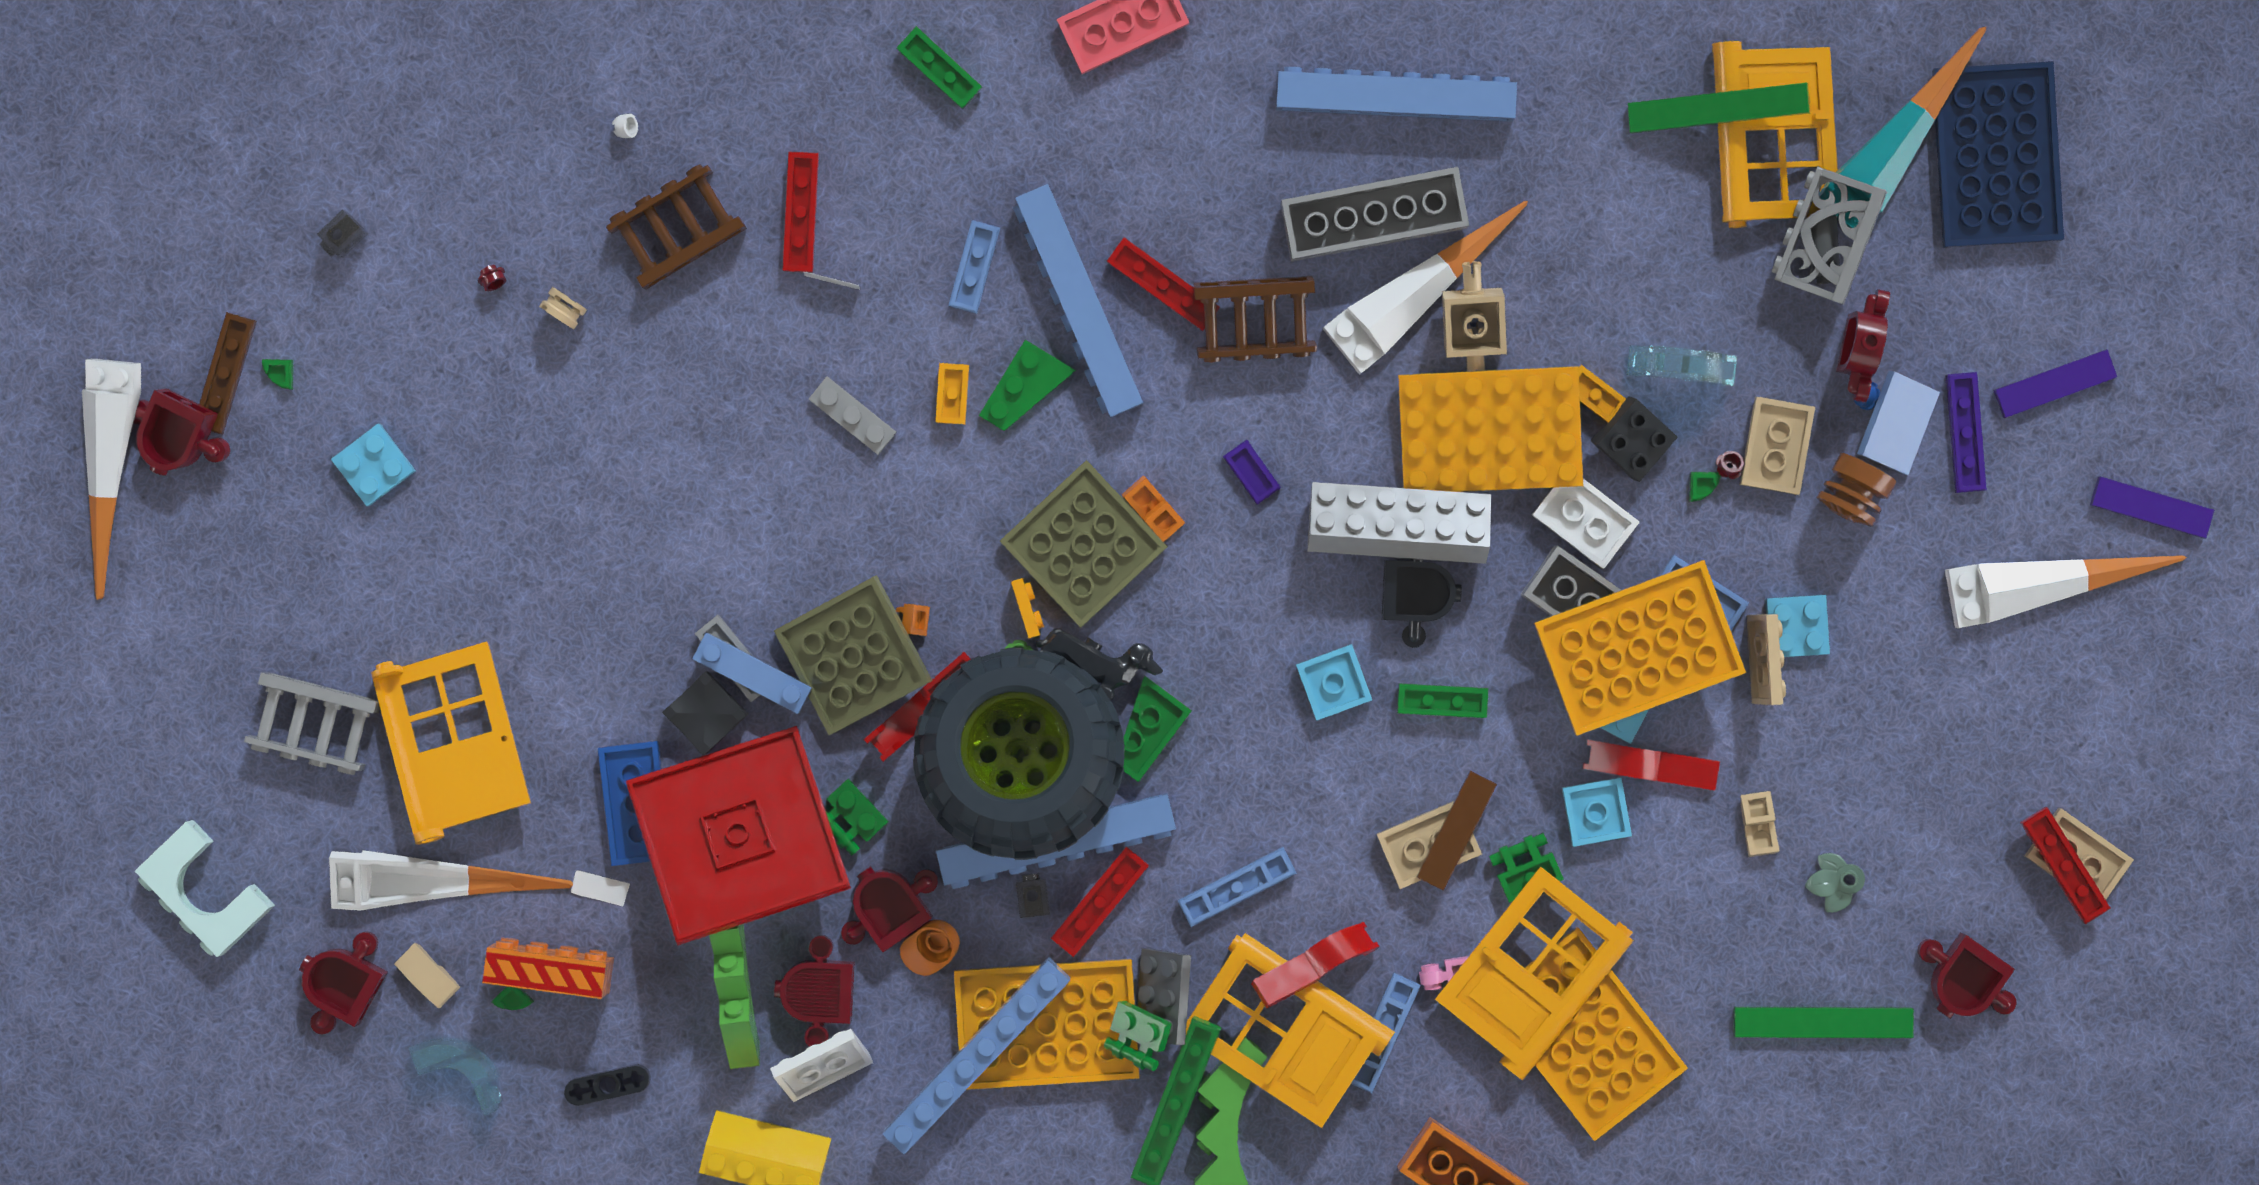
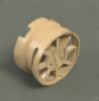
(561, 310)

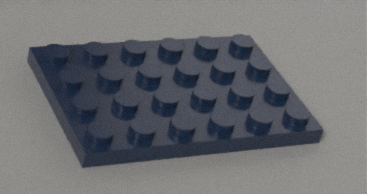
(2000, 157)

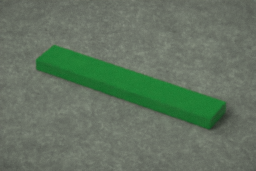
(1719, 108)
(1824, 1022)
(1176, 1102)

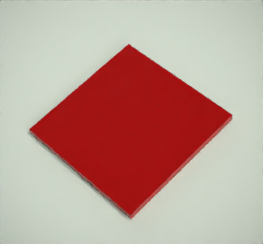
(737, 835)

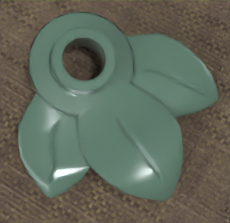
(1831, 884)

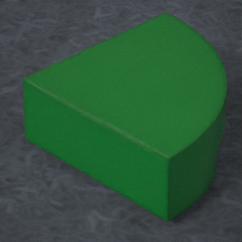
(279, 372)
(1702, 484)
(512, 999)

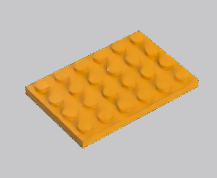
(1491, 429)
(1639, 647)
(1064, 1038)
(1608, 1052)

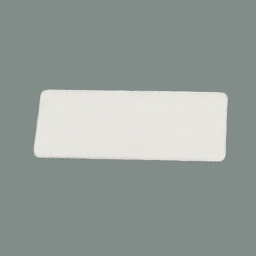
(831, 280)
(599, 888)

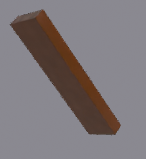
(227, 367)
(1456, 830)

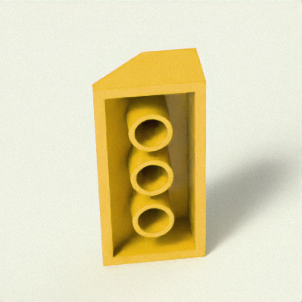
(762, 1152)

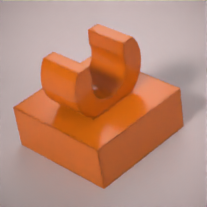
(915, 618)

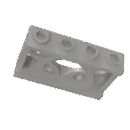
(1842, 275)

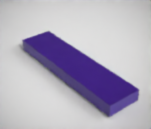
(2055, 383)
(1966, 432)
(2152, 507)

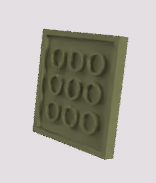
(1083, 543)
(853, 655)

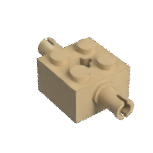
(1471, 303)

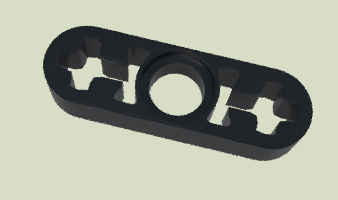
(587, 1097)

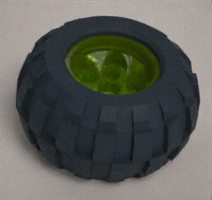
(961, 725)

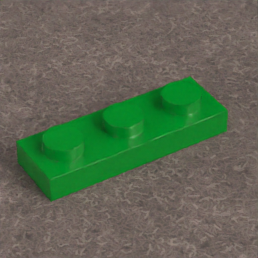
(939, 67)
(1442, 700)

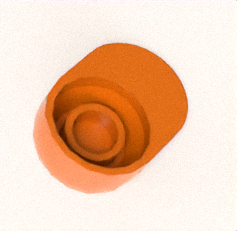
(930, 947)

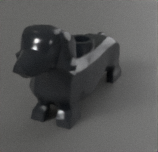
(1103, 668)

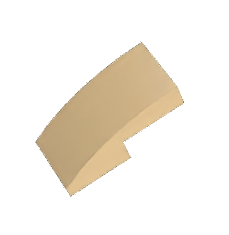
(1759, 824)
(426, 975)

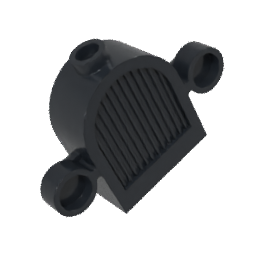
(1415, 594)

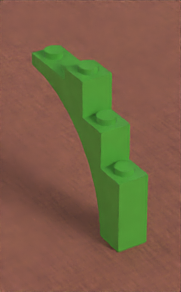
(735, 998)
(1219, 1134)

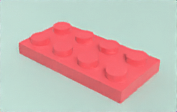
(1116, 27)

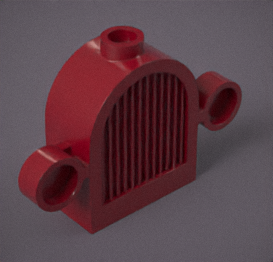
(1864, 344)
(176, 432)
(888, 906)
(1967, 977)
(342, 983)
(818, 990)

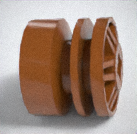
(1856, 490)

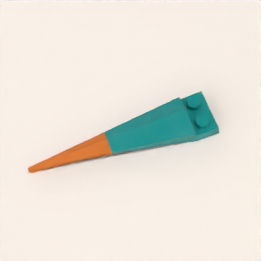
(1892, 148)

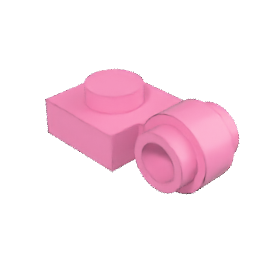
(1432, 976)

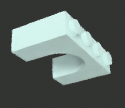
(165, 875)

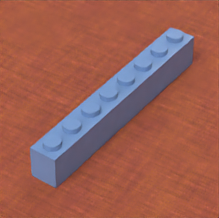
(1396, 95)
(1079, 301)
(1121, 824)
(976, 1055)

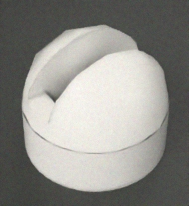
(625, 126)

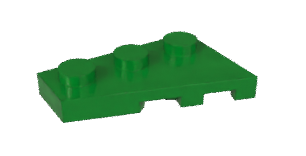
(1023, 385)
(1150, 727)

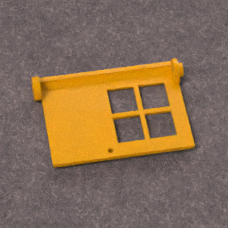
(1761, 68)
(460, 778)
(1507, 1000)
(1317, 1052)

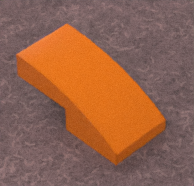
(1153, 508)

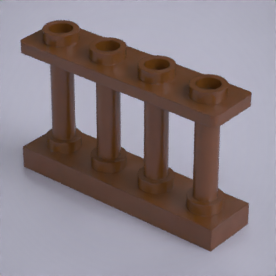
(676, 256)
(1268, 290)

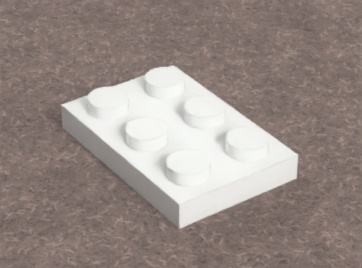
(1586, 521)
(821, 1065)

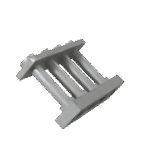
(304, 694)

